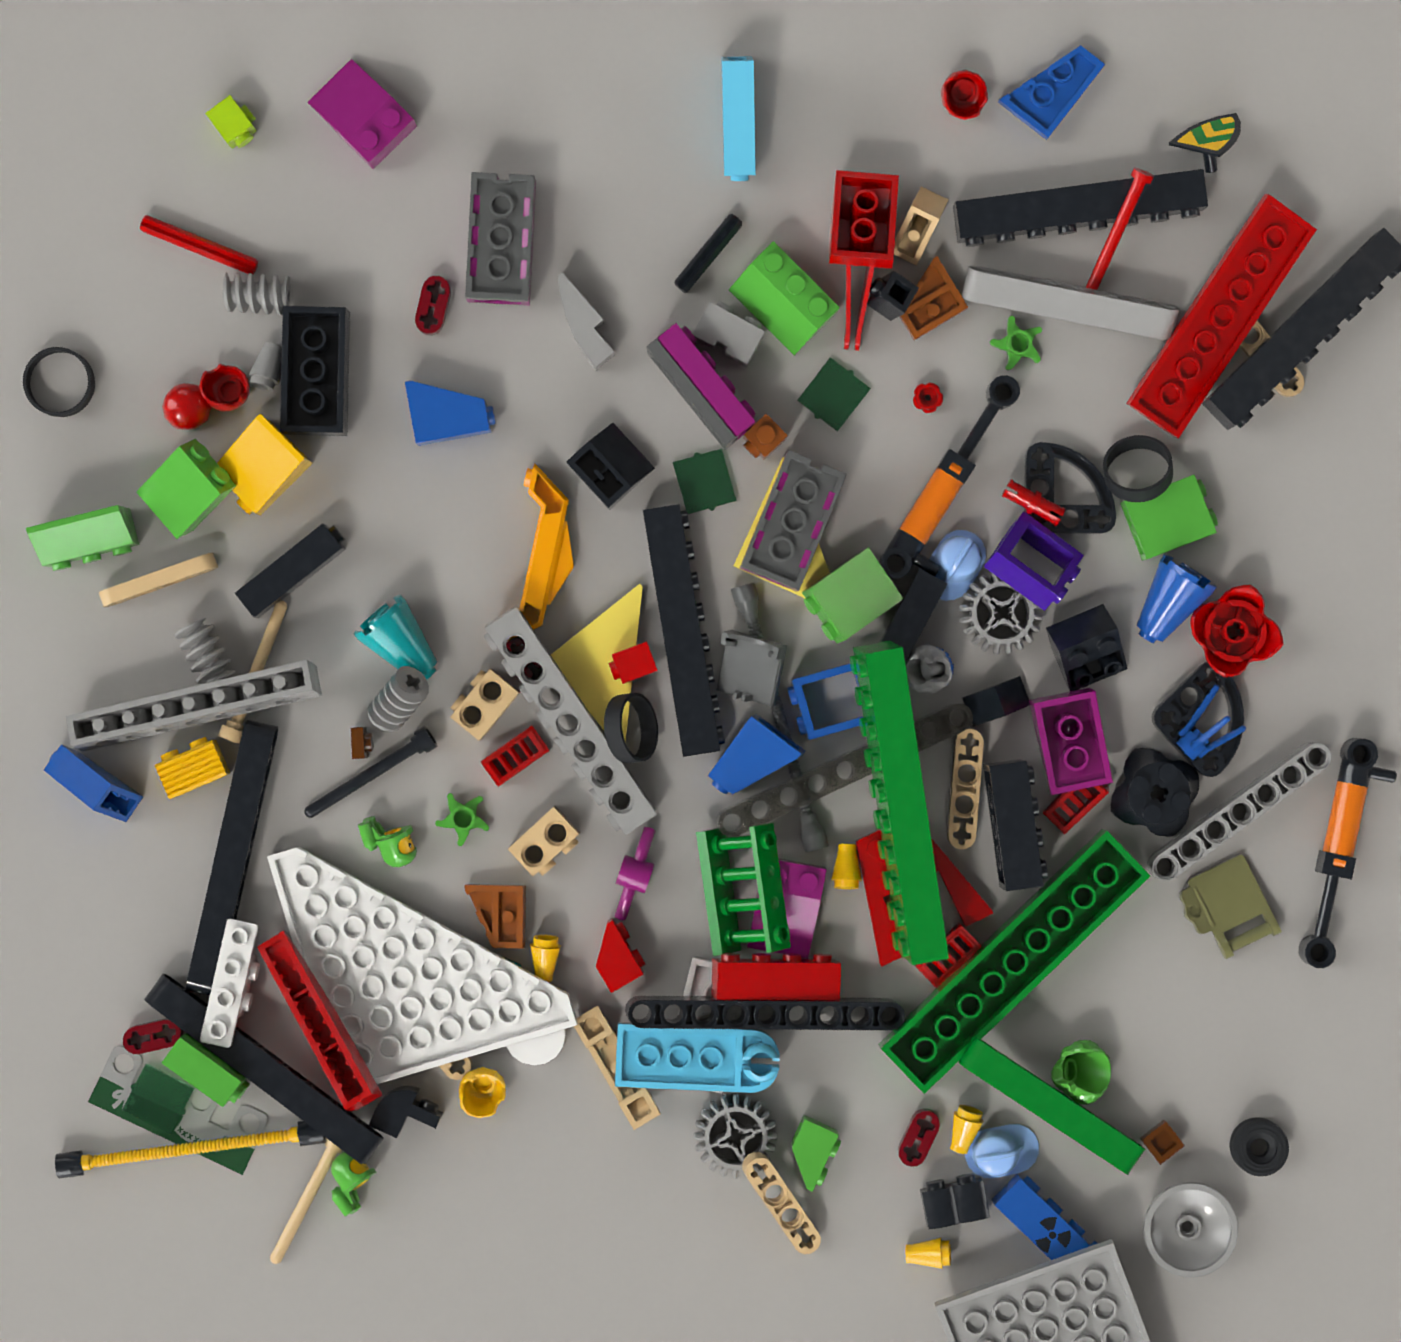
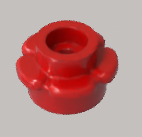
(929, 389)

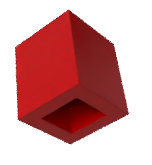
(632, 663)

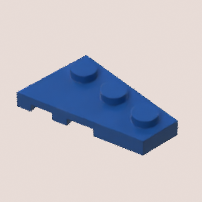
(1052, 93)

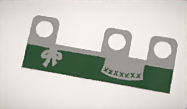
(114, 1089)

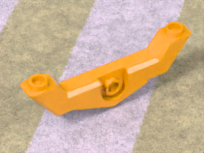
(551, 551)

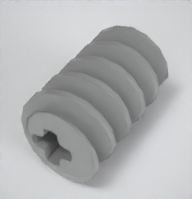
(256, 294)
(204, 652)
(398, 699)

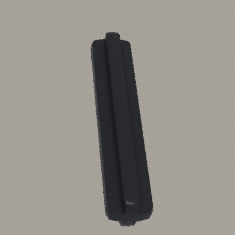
(708, 253)

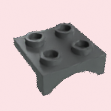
(751, 667)

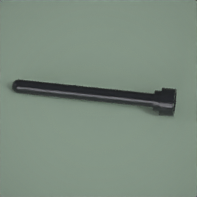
(419, 743)

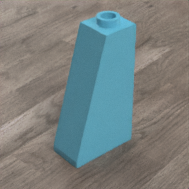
(738, 117)

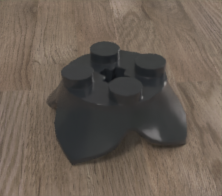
(1132, 798)

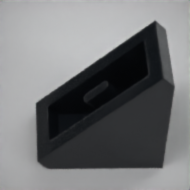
(997, 701)

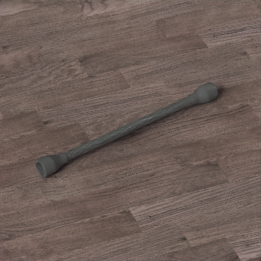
(812, 833)

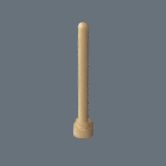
(233, 729)
(304, 1202)

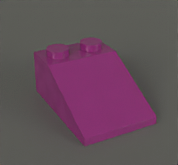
(362, 113)
(1071, 740)
(802, 898)

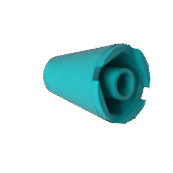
(398, 638)

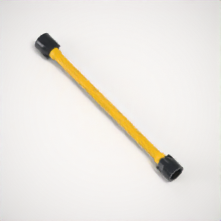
(75, 1163)

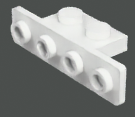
(231, 983)

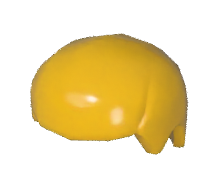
(481, 1092)

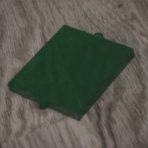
(833, 394)
(704, 481)
(158, 1099)

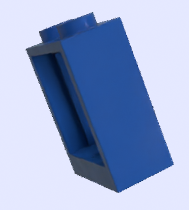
(797, 697)

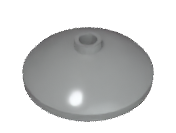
(1201, 1247)

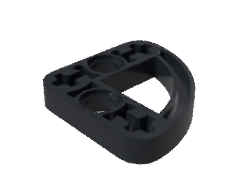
(1091, 473)
(1182, 712)

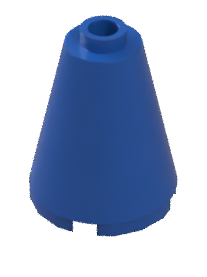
(1172, 599)

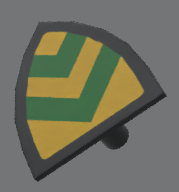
(1211, 138)

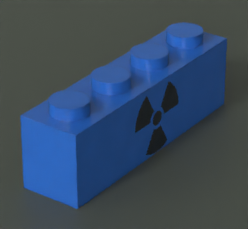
(1039, 1218)

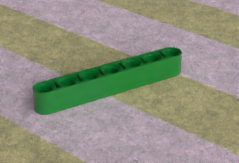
(1051, 1105)

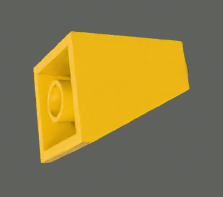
(262, 465)

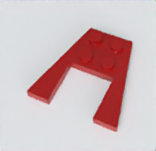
(964, 896)

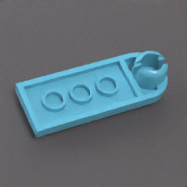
(694, 1059)

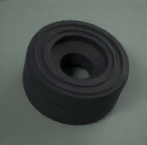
(1276, 1151)

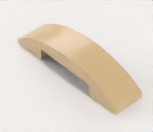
(602, 1043)

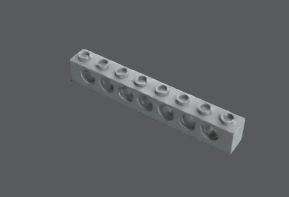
(193, 705)
(624, 817)

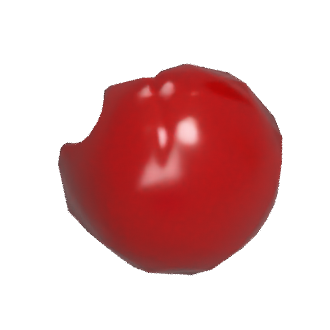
(964, 94)
(225, 387)
(185, 407)

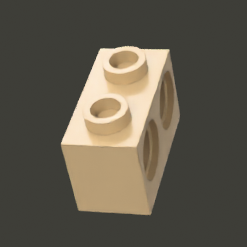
(490, 709)
(539, 836)

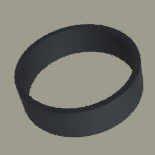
(27, 379)
(1131, 443)
(614, 732)

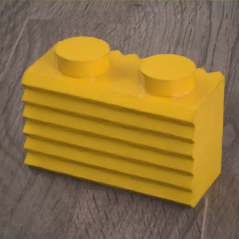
(191, 768)

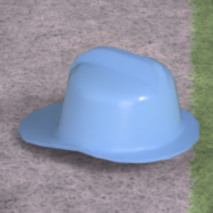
(960, 561)
(1002, 1151)

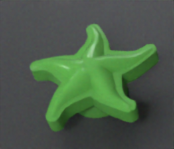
(1017, 343)
(462, 817)

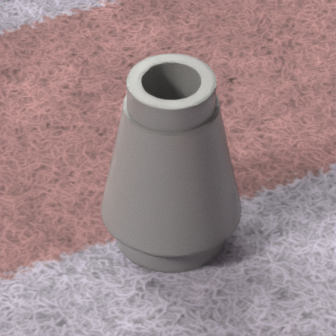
(266, 368)

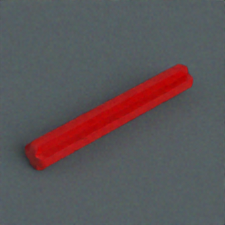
(198, 245)

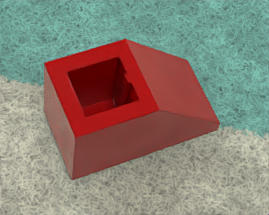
(616, 960)

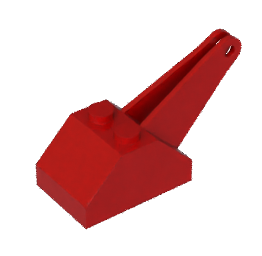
(862, 232)

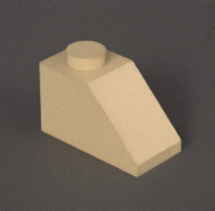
(919, 225)

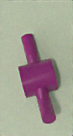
(634, 873)

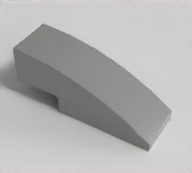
(584, 323)

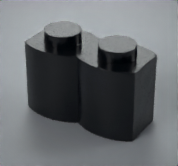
(954, 1201)

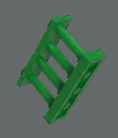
(719, 891)

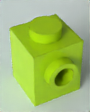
(232, 122)

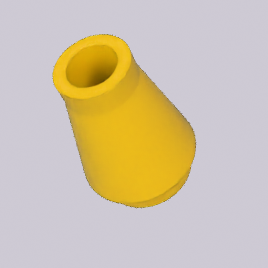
(846, 868)
(545, 953)
(965, 1127)
(929, 1253)

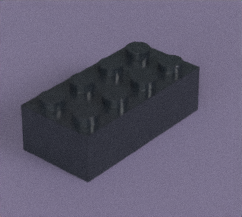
(315, 371)
(1014, 826)

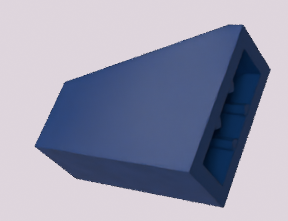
(446, 414)
(753, 755)
(92, 784)

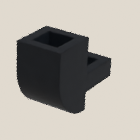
(400, 1104)

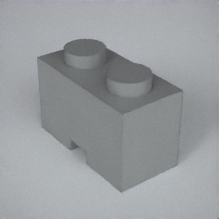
(730, 332)

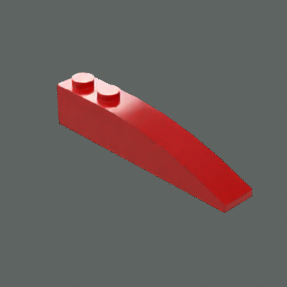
(320, 1023)

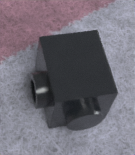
(891, 295)

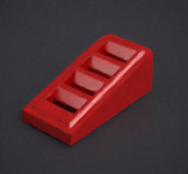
(492, 769)
(1093, 799)
(974, 946)

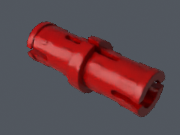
(1033, 502)

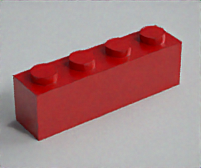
(776, 978)

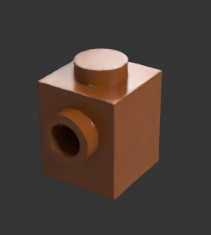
(764, 437)

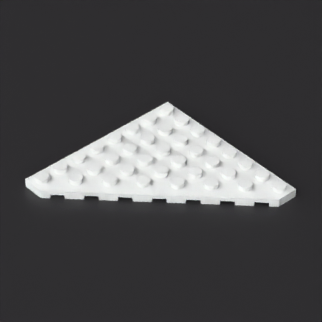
(404, 981)

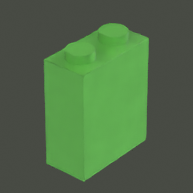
(186, 488)
(1171, 518)
(851, 596)
(205, 1071)

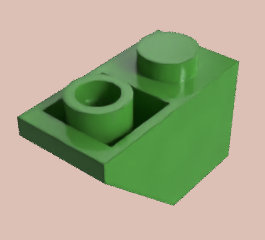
(812, 1147)

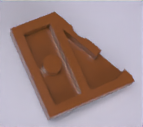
(934, 301)
(501, 912)

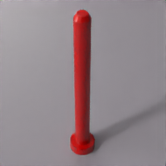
(1141, 178)

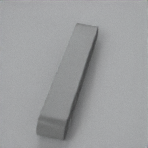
(1070, 302)
(1254, 809)

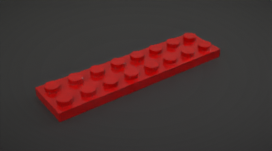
(1221, 316)

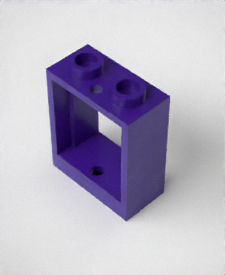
(1024, 578)

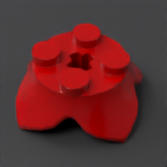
(1258, 636)

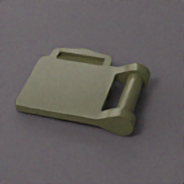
(1226, 899)

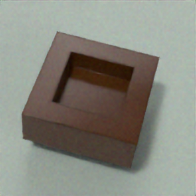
(361, 742)
(1162, 1142)

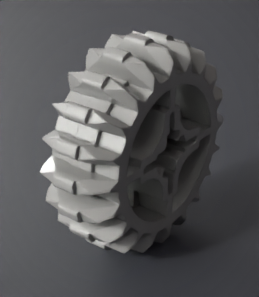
(982, 632)
(722, 1139)

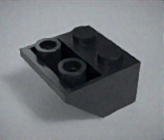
(610, 465)
(1087, 647)

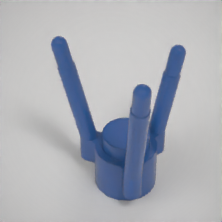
(1195, 743)

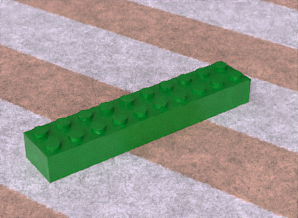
(899, 802)
(1014, 960)

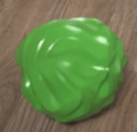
(1082, 1072)

